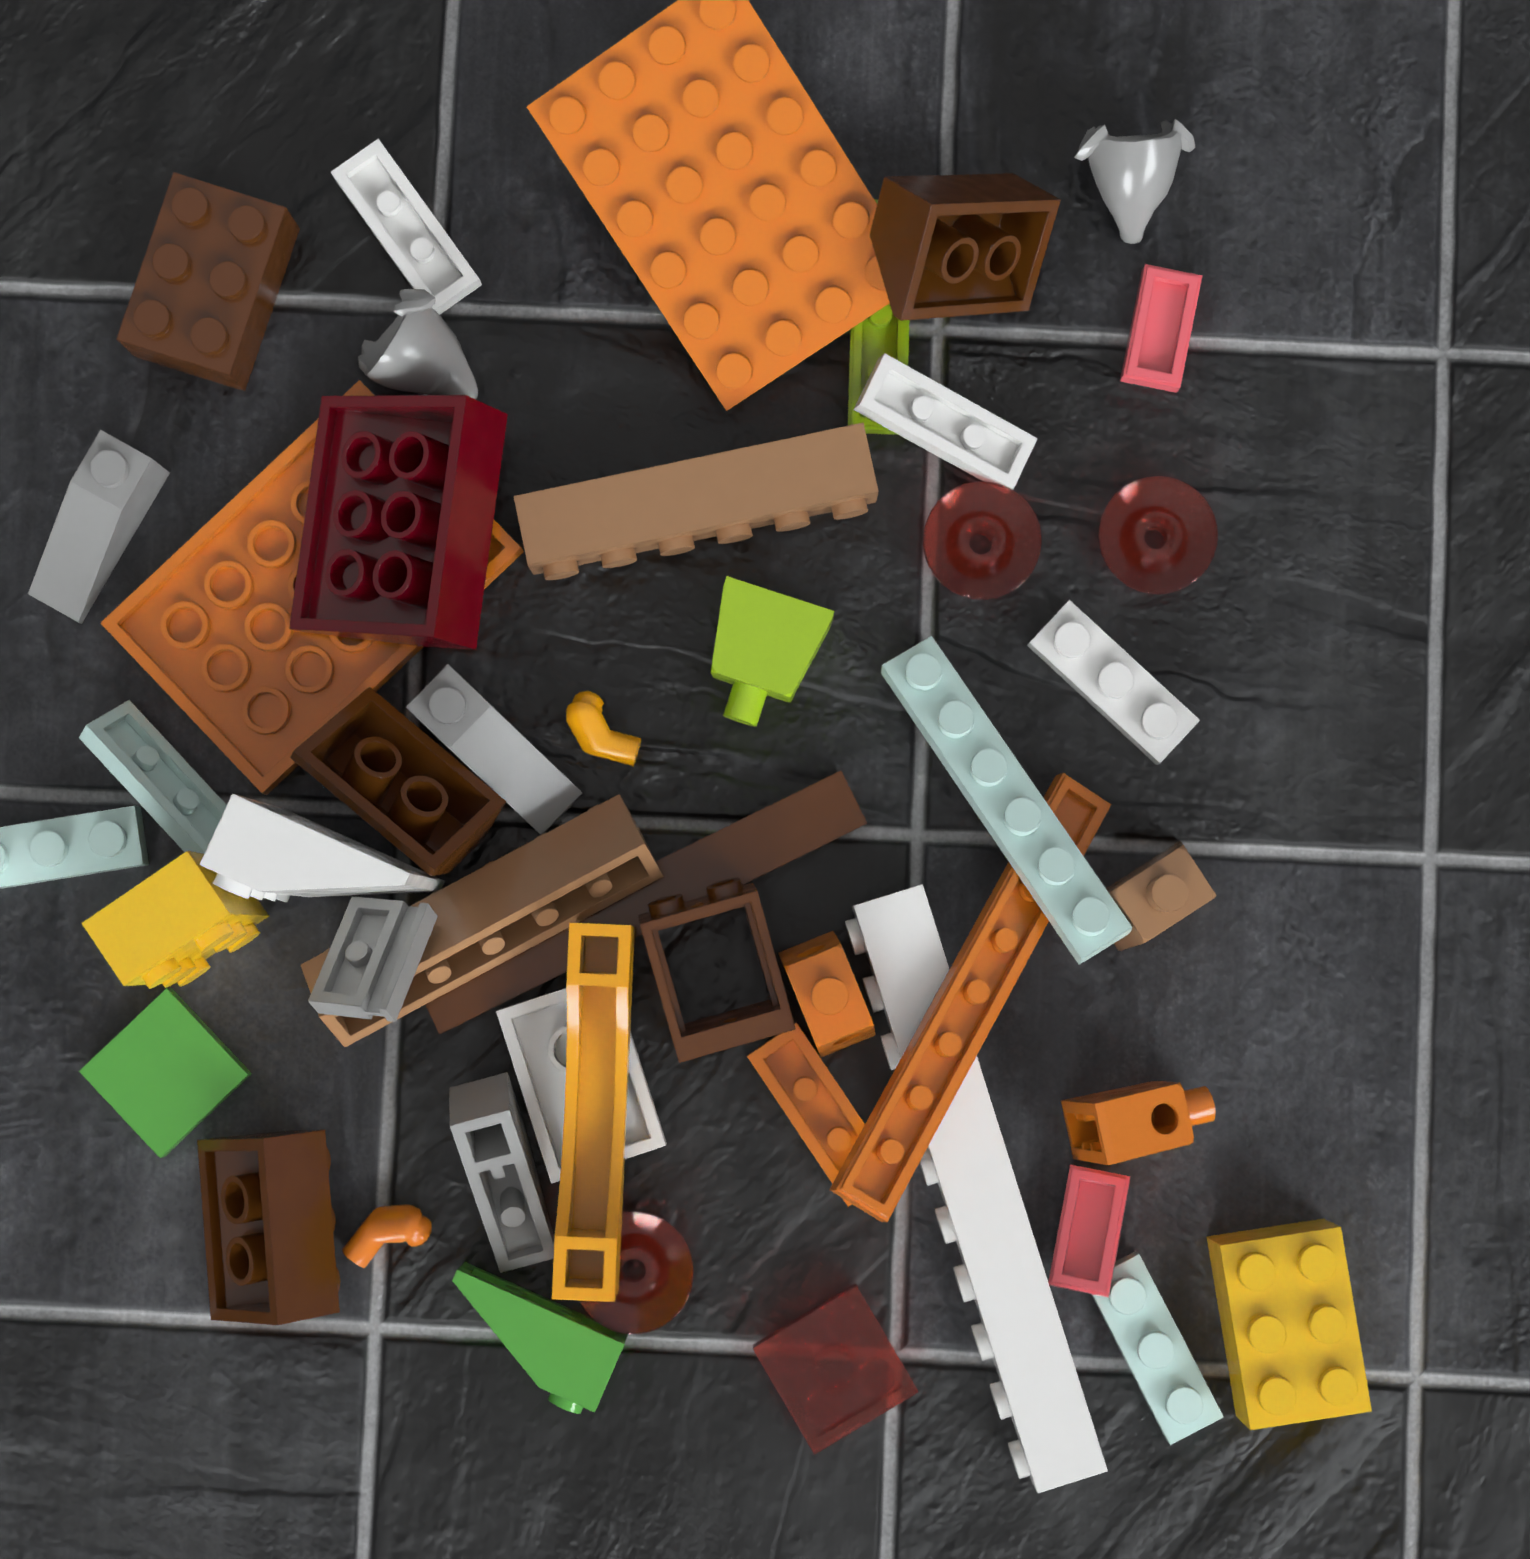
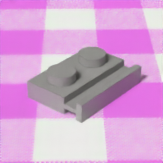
(373, 959)

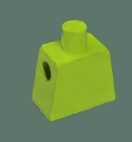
(764, 646)

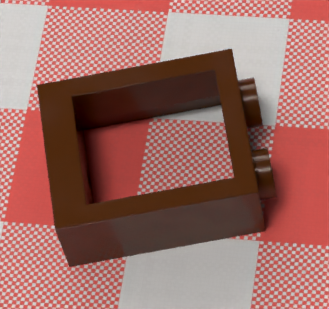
(734, 1026)

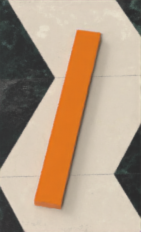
(956, 1023)

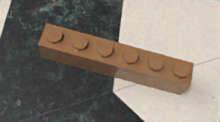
(697, 500)
(517, 905)

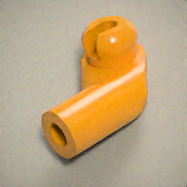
(593, 733)

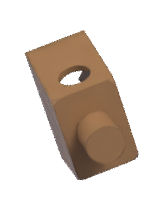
(1160, 894)

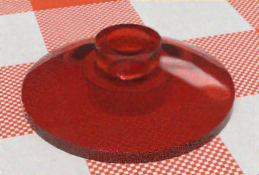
(987, 511)
(1174, 511)
(664, 1289)

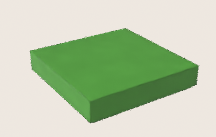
(165, 1072)

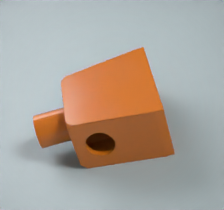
(827, 993)
(1135, 1120)

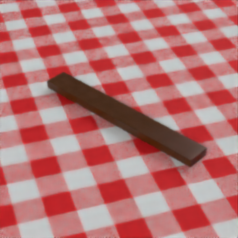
(737, 851)

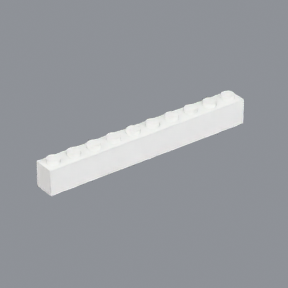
(982, 1212)

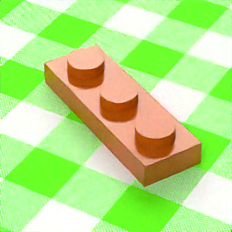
(809, 1098)

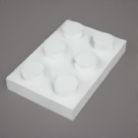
(537, 1047)

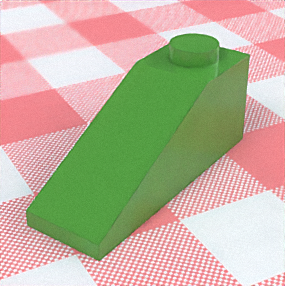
(551, 1342)

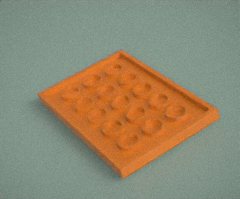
(721, 190)
(220, 618)

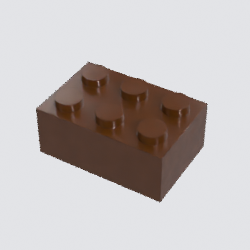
(208, 281)

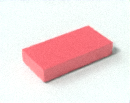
(1161, 328)
(1089, 1231)

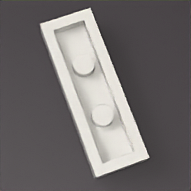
(405, 226)
(944, 423)
(1113, 682)

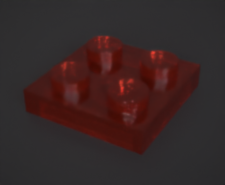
(835, 1368)

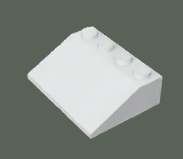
(281, 854)

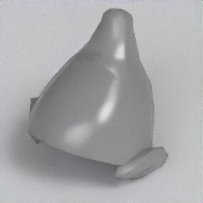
(1134, 172)
(418, 352)

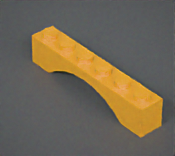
(594, 1112)

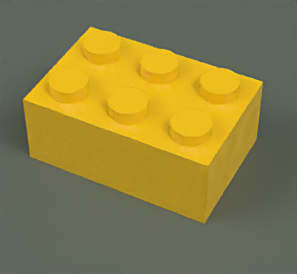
(173, 925)
(1289, 1324)

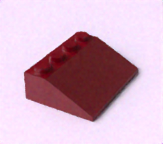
(399, 519)

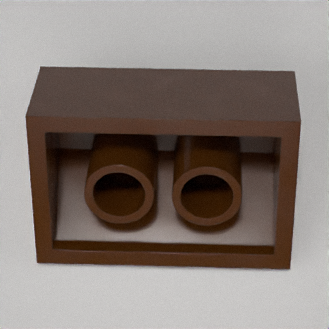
(961, 243)
(401, 783)
(269, 1227)

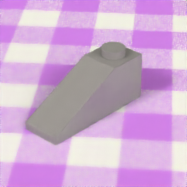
(95, 524)
(494, 749)
(501, 1171)

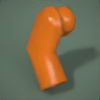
(387, 1225)

